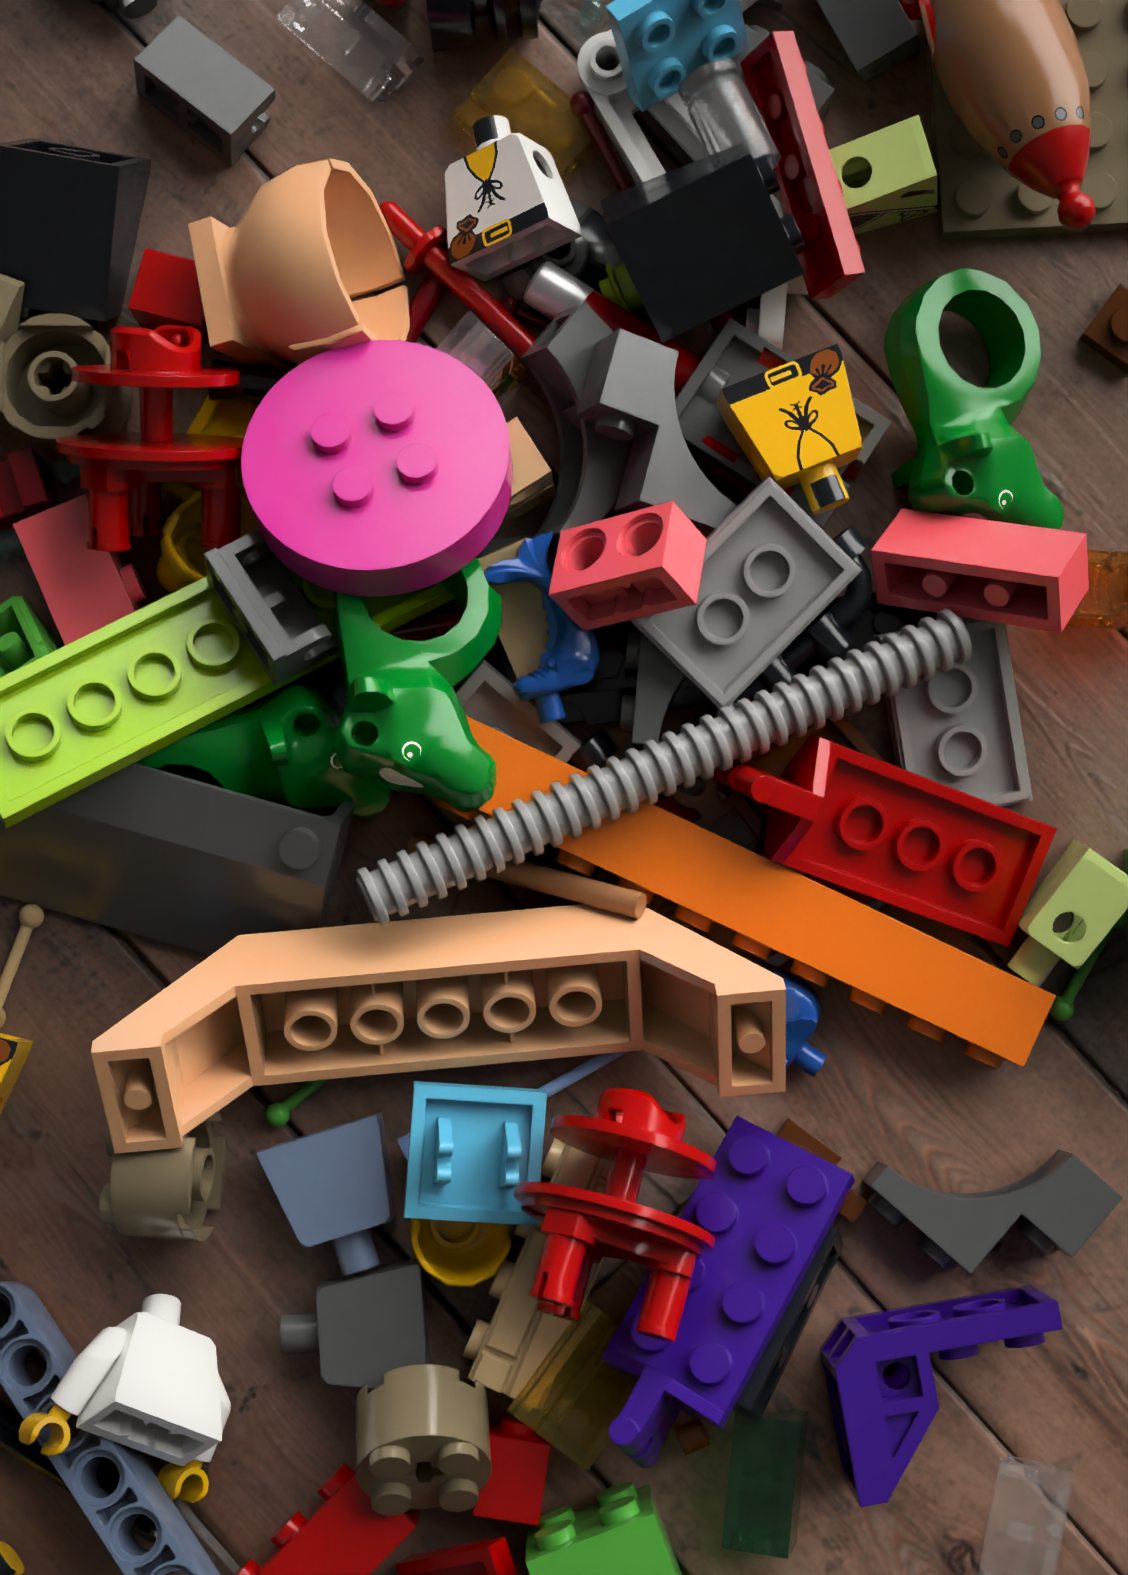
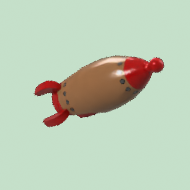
(1017, 90)

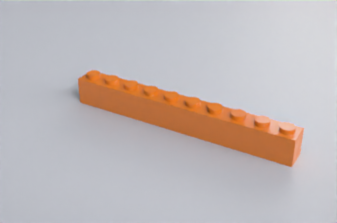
(786, 914)

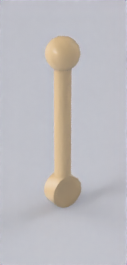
(30, 917)

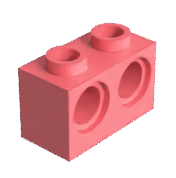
(628, 566)

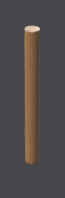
(562, 884)

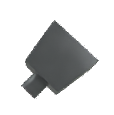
(364, 1325)

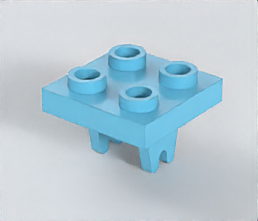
(670, 39)
(472, 1151)

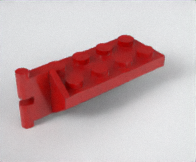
(898, 837)

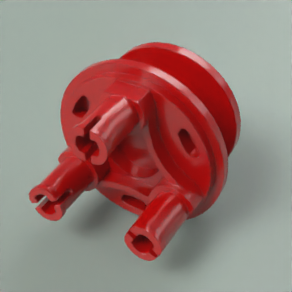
(128, 467)
(595, 1225)

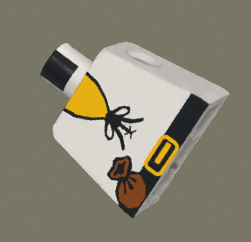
(505, 203)

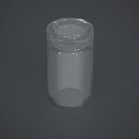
(725, 110)

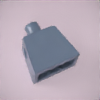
(335, 1187)

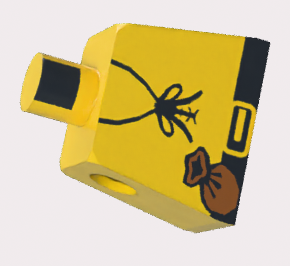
(797, 425)

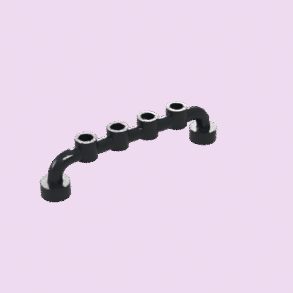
(822, 637)

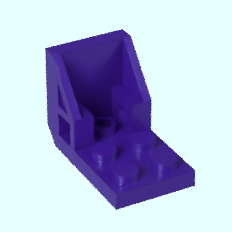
(886, 1415)

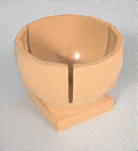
(292, 263)

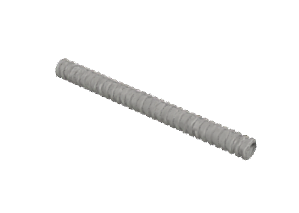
(666, 765)

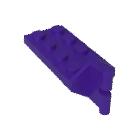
(768, 1221)

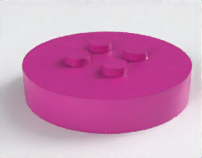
(378, 467)

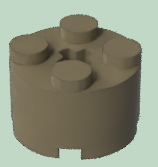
(38, 362)
(167, 1189)
(422, 1440)

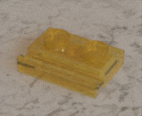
(533, 108)
(574, 1391)

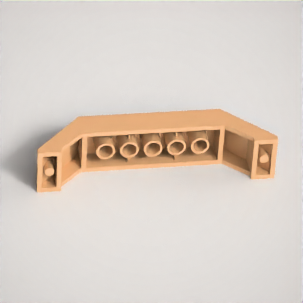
(437, 1000)

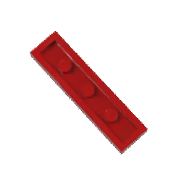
(806, 170)

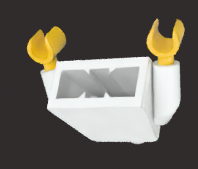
(146, 1390)

